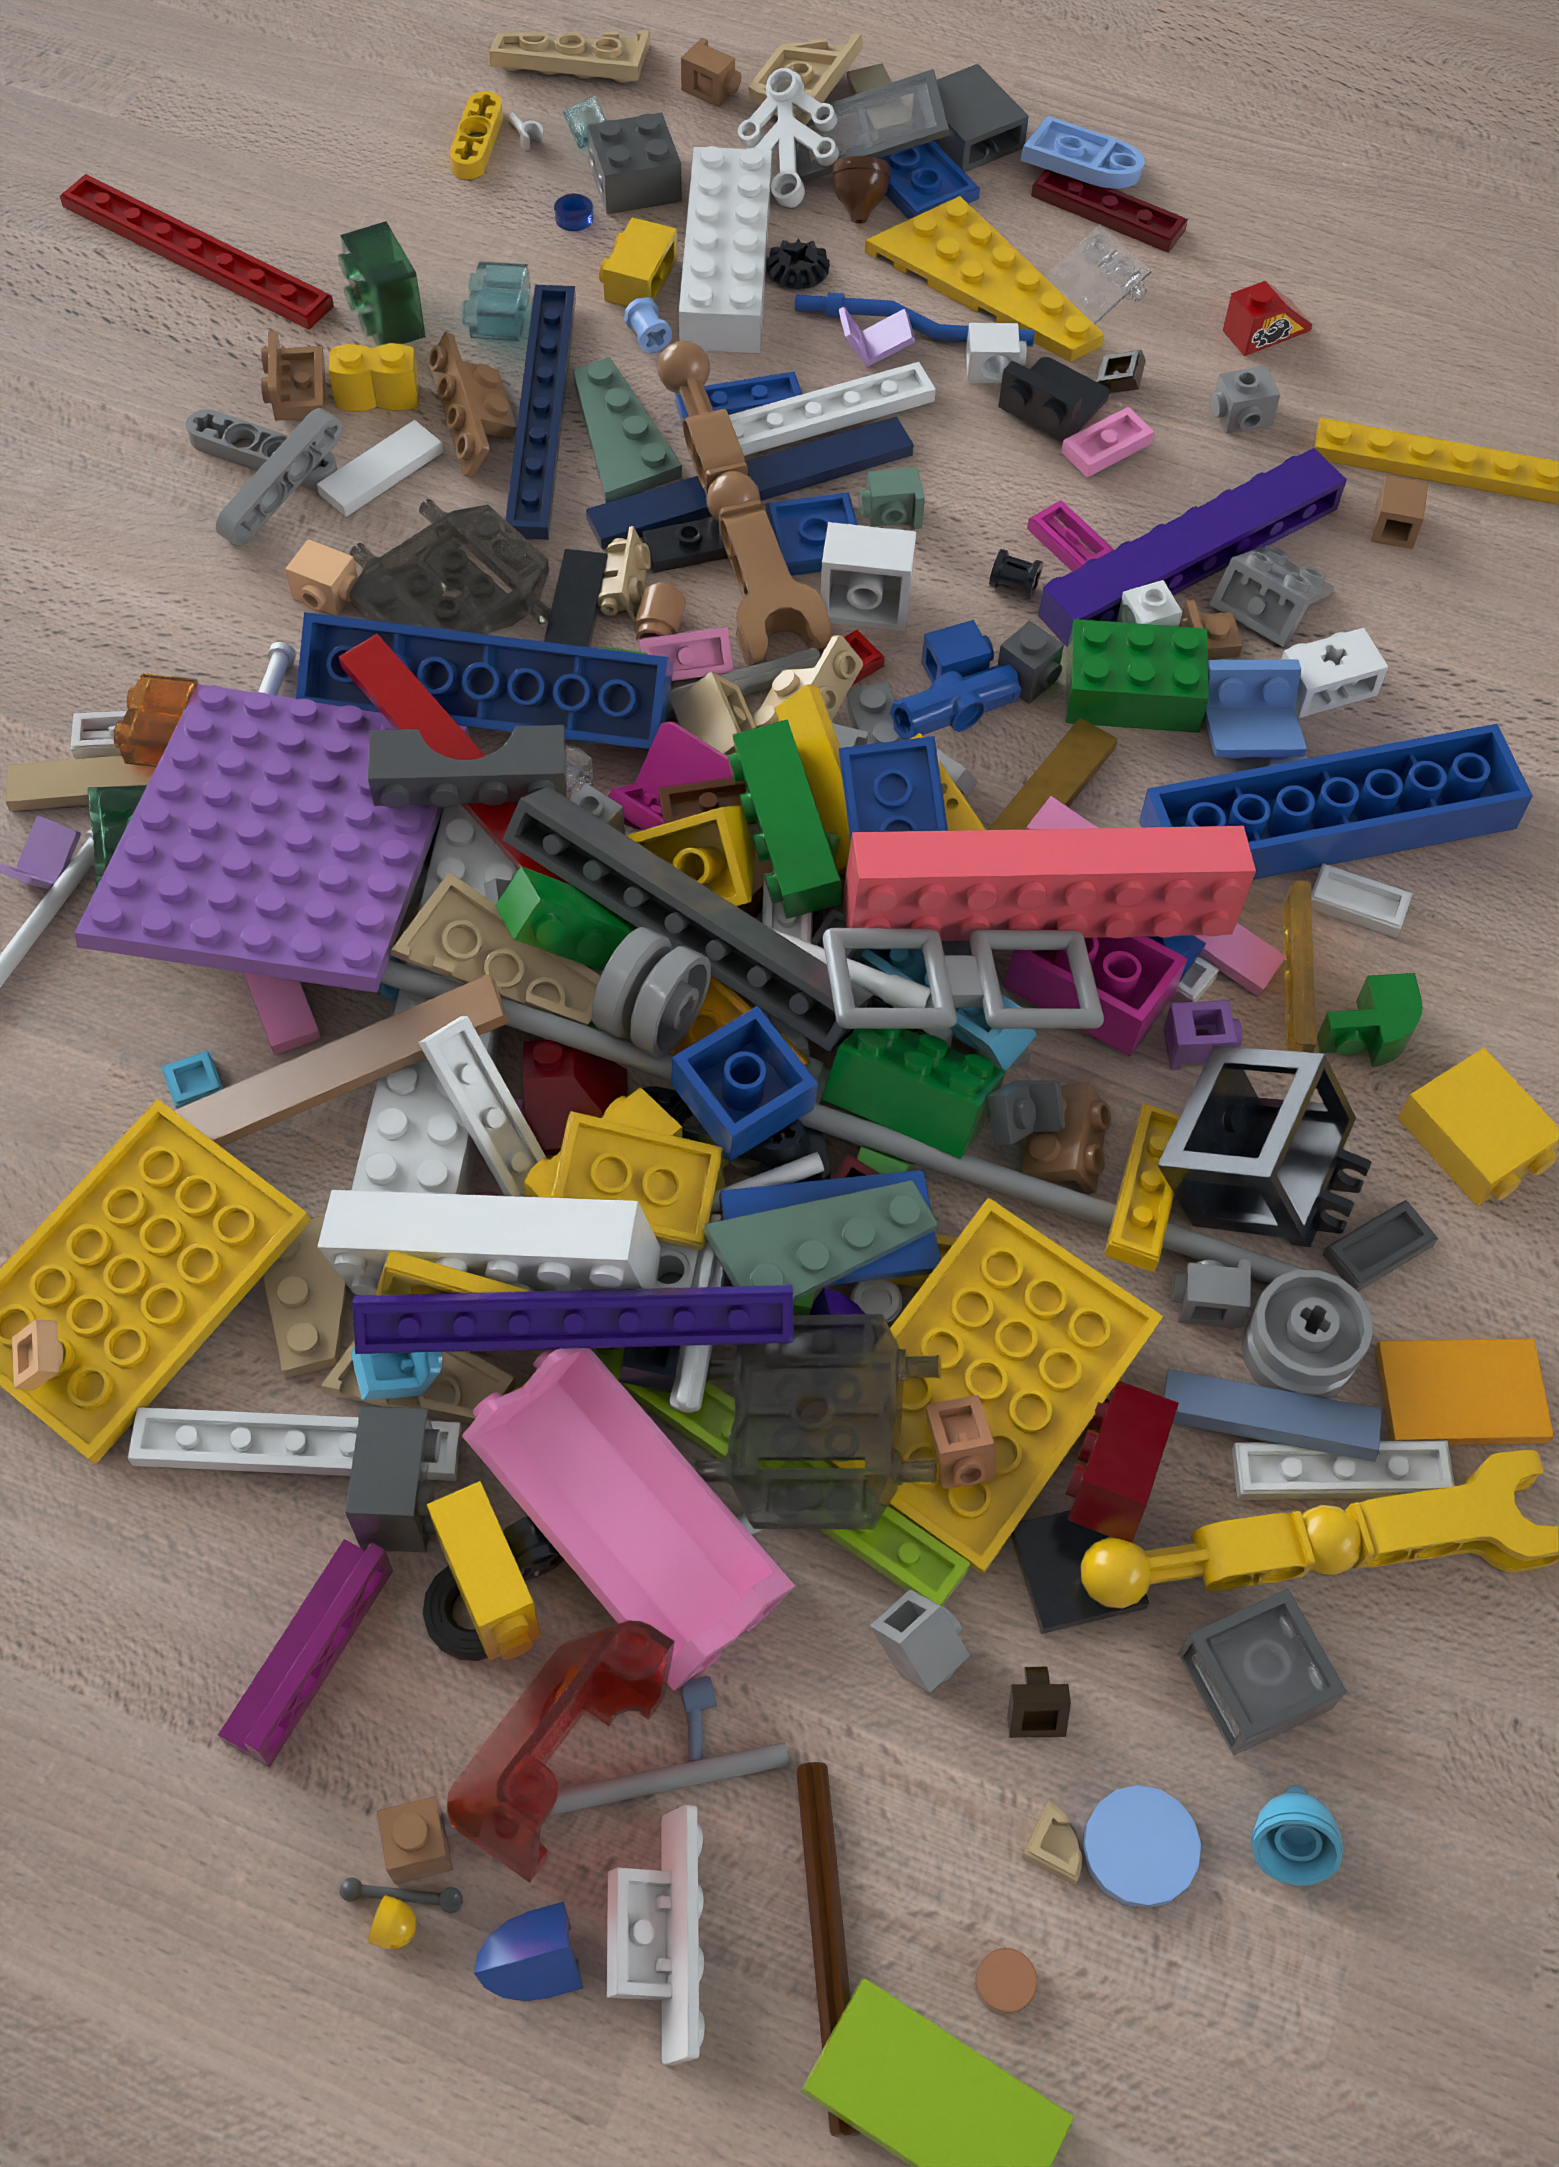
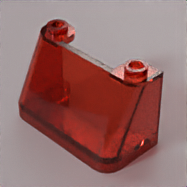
(506, 1785)

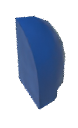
(530, 1956)

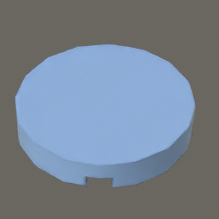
(1141, 1846)

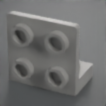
(1269, 592)

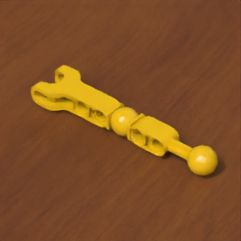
(1328, 1540)

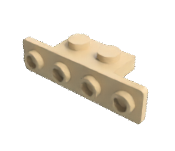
(832, 674)

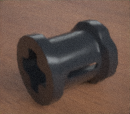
(1015, 573)

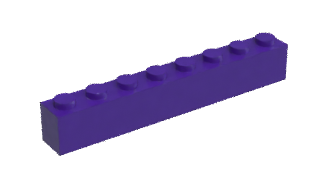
(1197, 541)

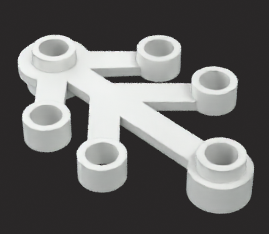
(788, 130)

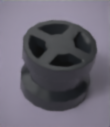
(531, 1549)

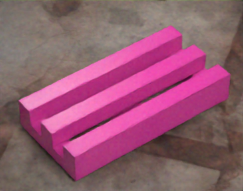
(1065, 542)

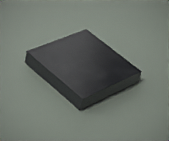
(1051, 1561)

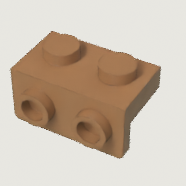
(294, 379)
(1076, 1149)

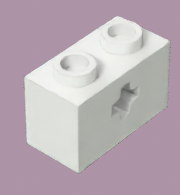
(1337, 671)

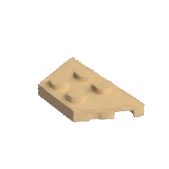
(815, 62)

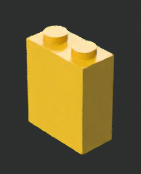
(1481, 1127)
(485, 1572)

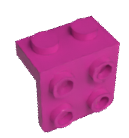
(672, 760)

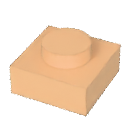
(36, 1354)

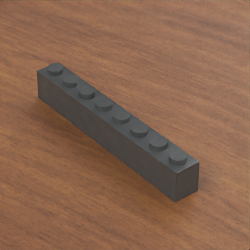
(666, 900)

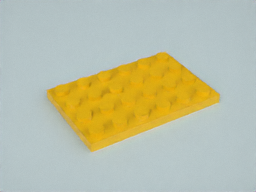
(139, 1273)
(1038, 1347)

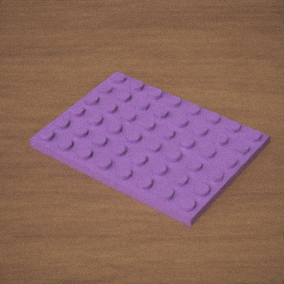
(264, 847)

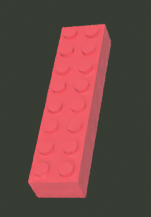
(1051, 880)

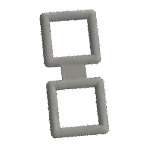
(961, 979)

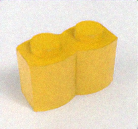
(374, 377)

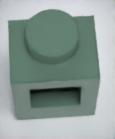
(893, 497)

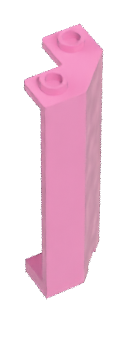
(626, 1508)

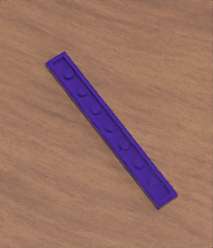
(572, 1319)

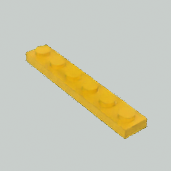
(1438, 460)

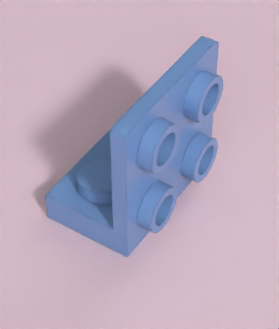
(1254, 708)

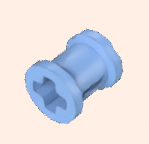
(651, 331)

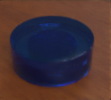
(573, 212)

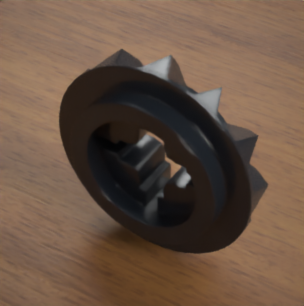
(800, 275)

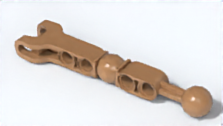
(769, 593)

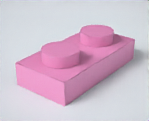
(1107, 442)
(693, 652)

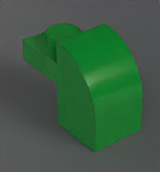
(1383, 1023)

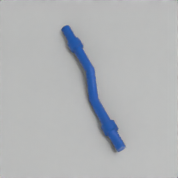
(885, 308)

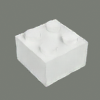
(867, 575)

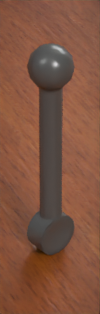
(449, 1899)

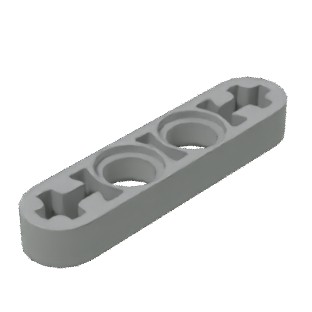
(217, 432)
(279, 477)

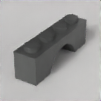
(411, 773)

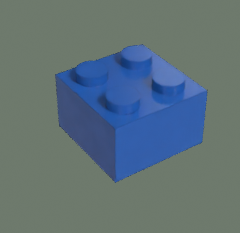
(743, 1083)

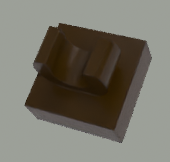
(1038, 1706)

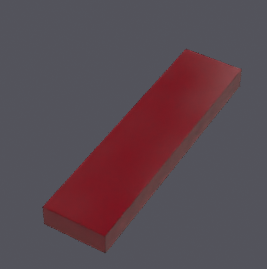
(1111, 209)

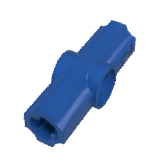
(955, 701)

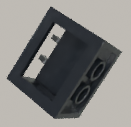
(1264, 1160)

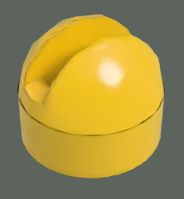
(393, 1924)

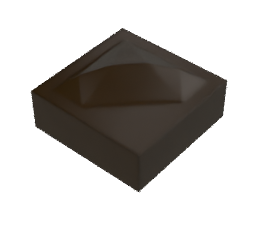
(1122, 371)

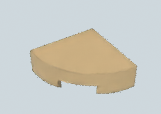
(1055, 1845)

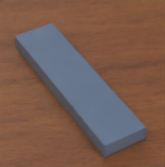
(1275, 1415)

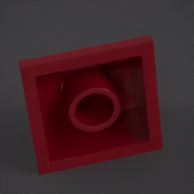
(564, 1081)

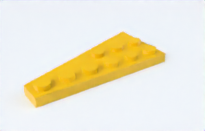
(983, 271)

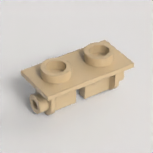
(627, 569)

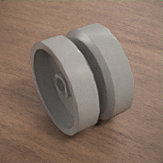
(651, 991)
(1307, 1334)

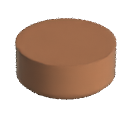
(1006, 1981)

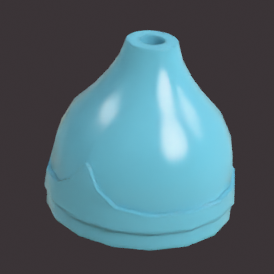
(1297, 1839)

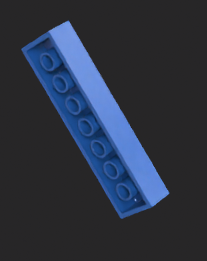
(499, 679)
(1356, 800)

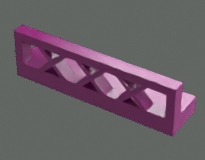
(307, 1651)

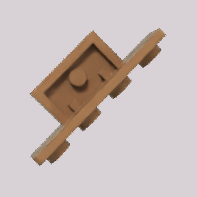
(471, 401)

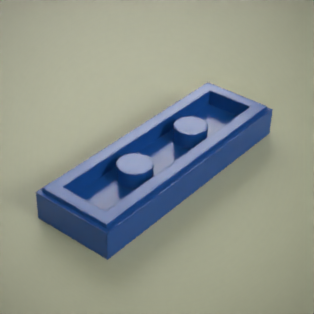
(747, 393)

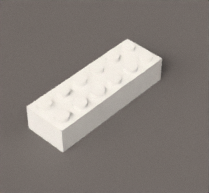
(726, 249)
(501, 1238)

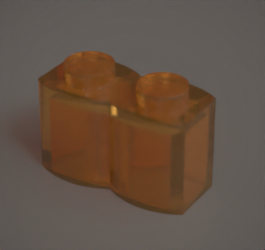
(152, 717)

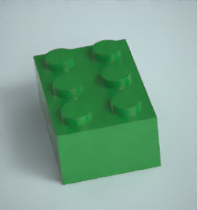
(1137, 675)
(914, 1086)

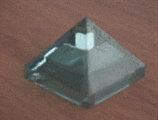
(580, 116)

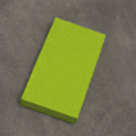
(929, 2092)

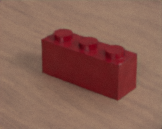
(1120, 1461)

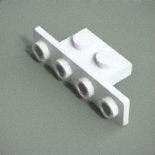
(655, 1935)

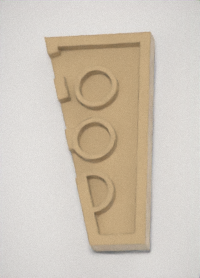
(572, 54)
(467, 939)

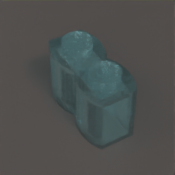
(497, 300)

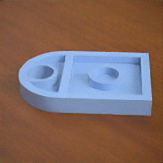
(1083, 154)

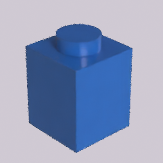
(956, 649)

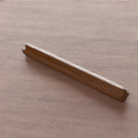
(824, 1907)

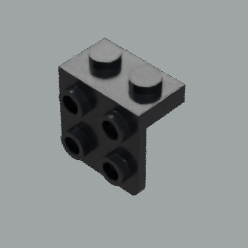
(1051, 396)

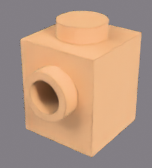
(321, 577)

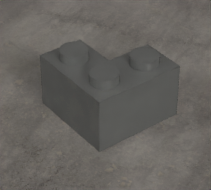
(390, 1478)

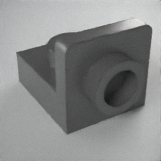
(1025, 1109)

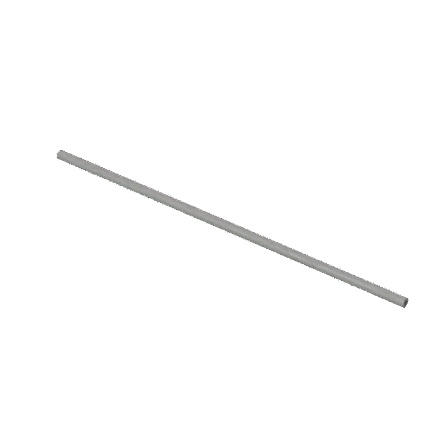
(857, 1130)

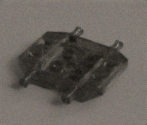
(410, 579)
(861, 1376)

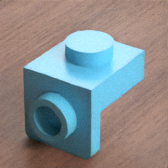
(395, 1373)

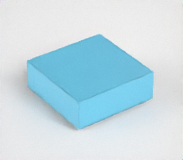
(192, 1078)

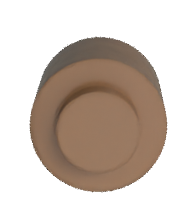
(659, 611)

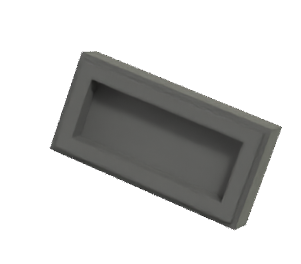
(1380, 1246)

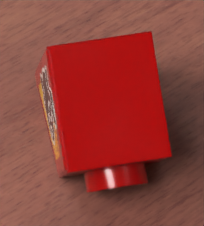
(1261, 318)

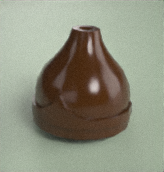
(860, 184)

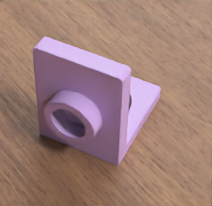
(880, 339)
(44, 854)

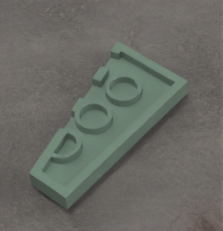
(624, 439)
(821, 1238)

